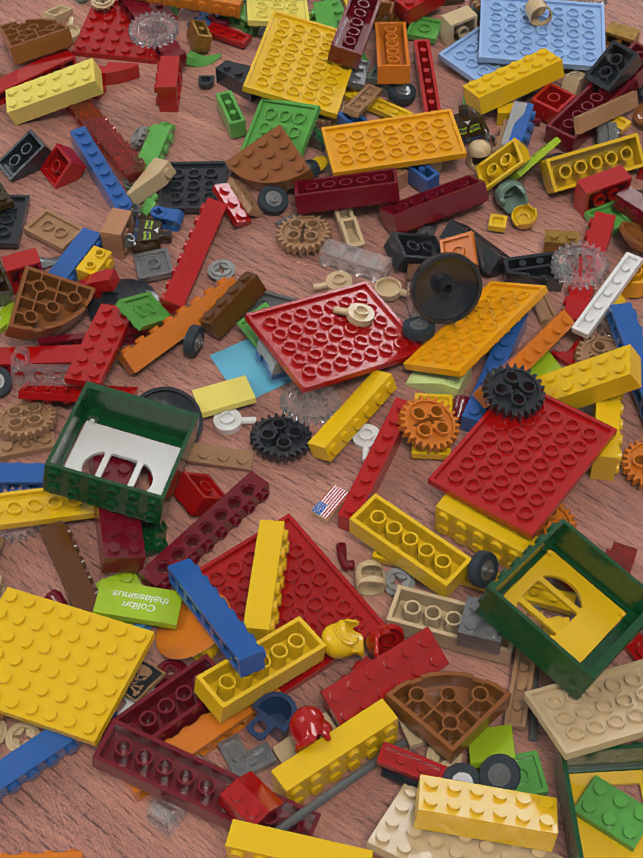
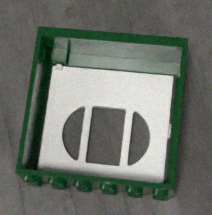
(128, 429)

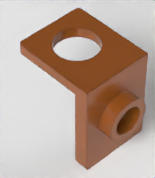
(387, 8)

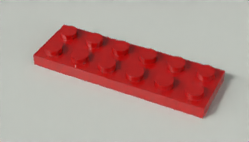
(99, 347)
(66, 394)
(373, 680)

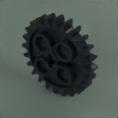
(513, 391)
(280, 438)

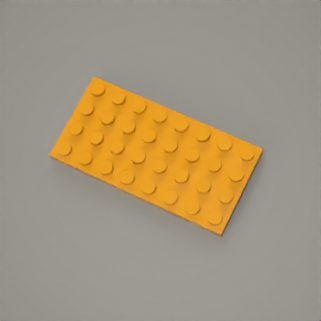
(393, 142)
(464, 342)

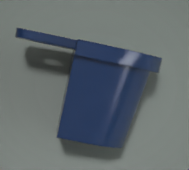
(272, 715)

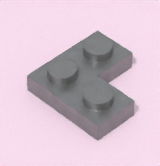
(244, 761)

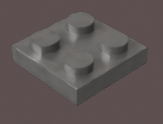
(153, 265)

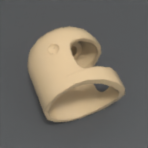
(535, 9)
(477, 149)
(370, 578)

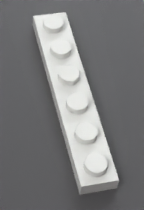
(607, 295)

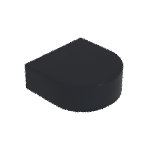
(206, 82)

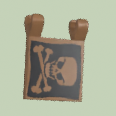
(144, 681)

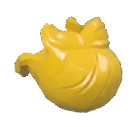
(343, 640)

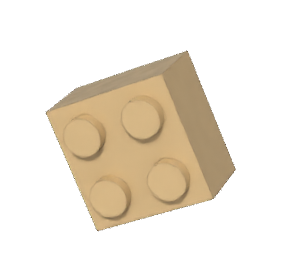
(457, 24)

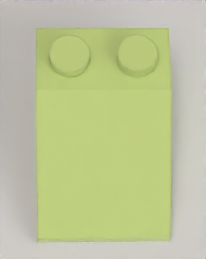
(438, 383)

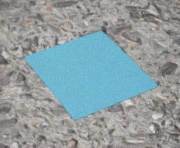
(242, 360)

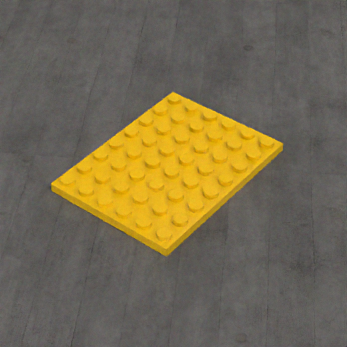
(295, 66)
(65, 664)

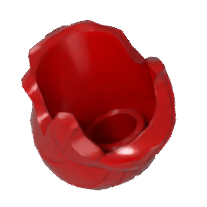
(383, 638)
(307, 726)

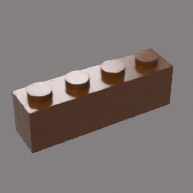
(232, 305)

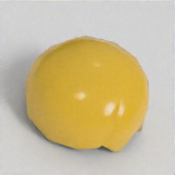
(524, 216)

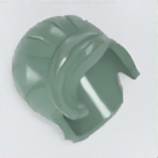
(510, 195)

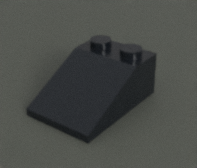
(614, 67)
(25, 156)
(410, 249)

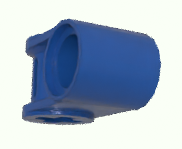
(170, 218)

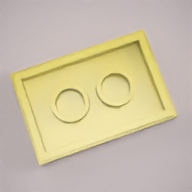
(224, 396)

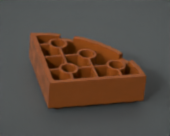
(35, 38)
(270, 162)
(46, 305)
(448, 708)

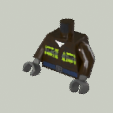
(471, 125)
(146, 233)

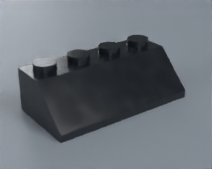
(488, 255)

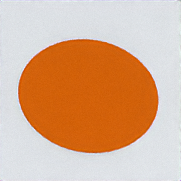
(186, 639)

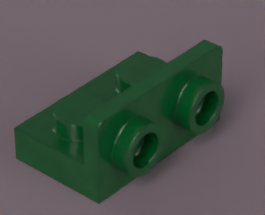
(154, 537)

